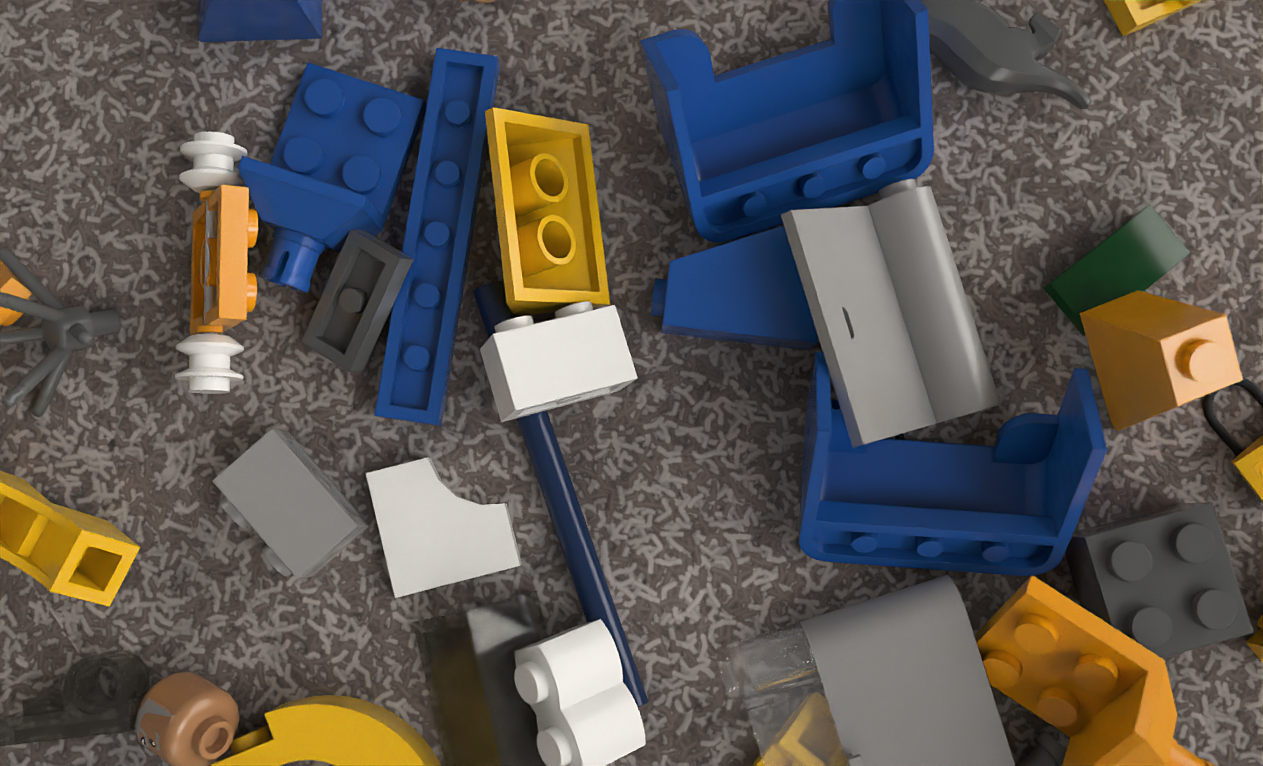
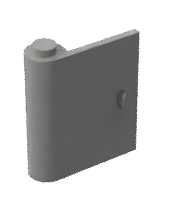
(890, 313)

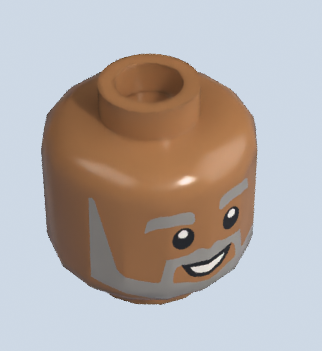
(187, 720)

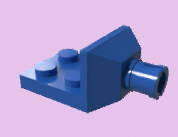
(330, 169)

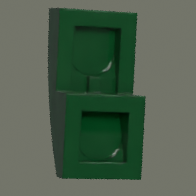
(1119, 265)

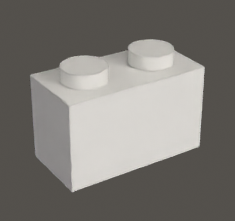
(556, 360)

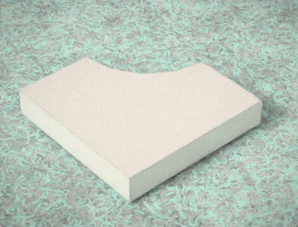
(435, 534)

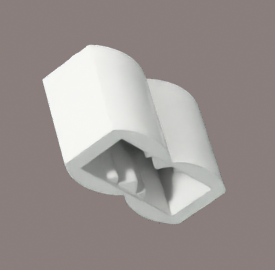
(579, 697)

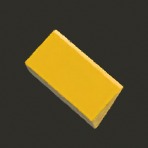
(546, 212)

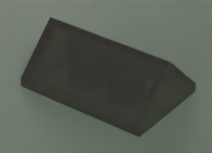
(472, 680)

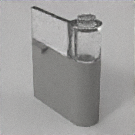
(871, 686)

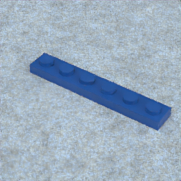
(438, 238)

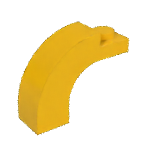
(334, 732)

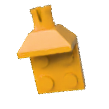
(1083, 680)

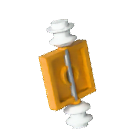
(219, 276)

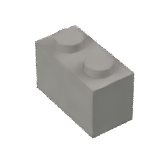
(289, 505)

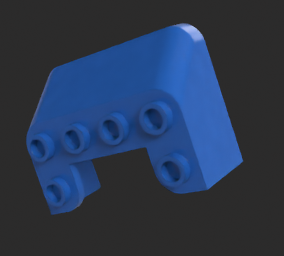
(798, 125)

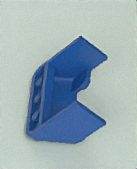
(949, 502)

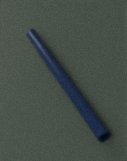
(565, 507)

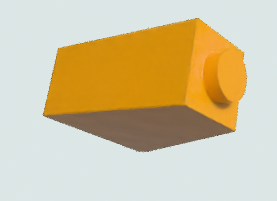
(1157, 355)

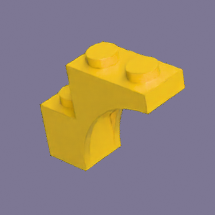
(62, 546)

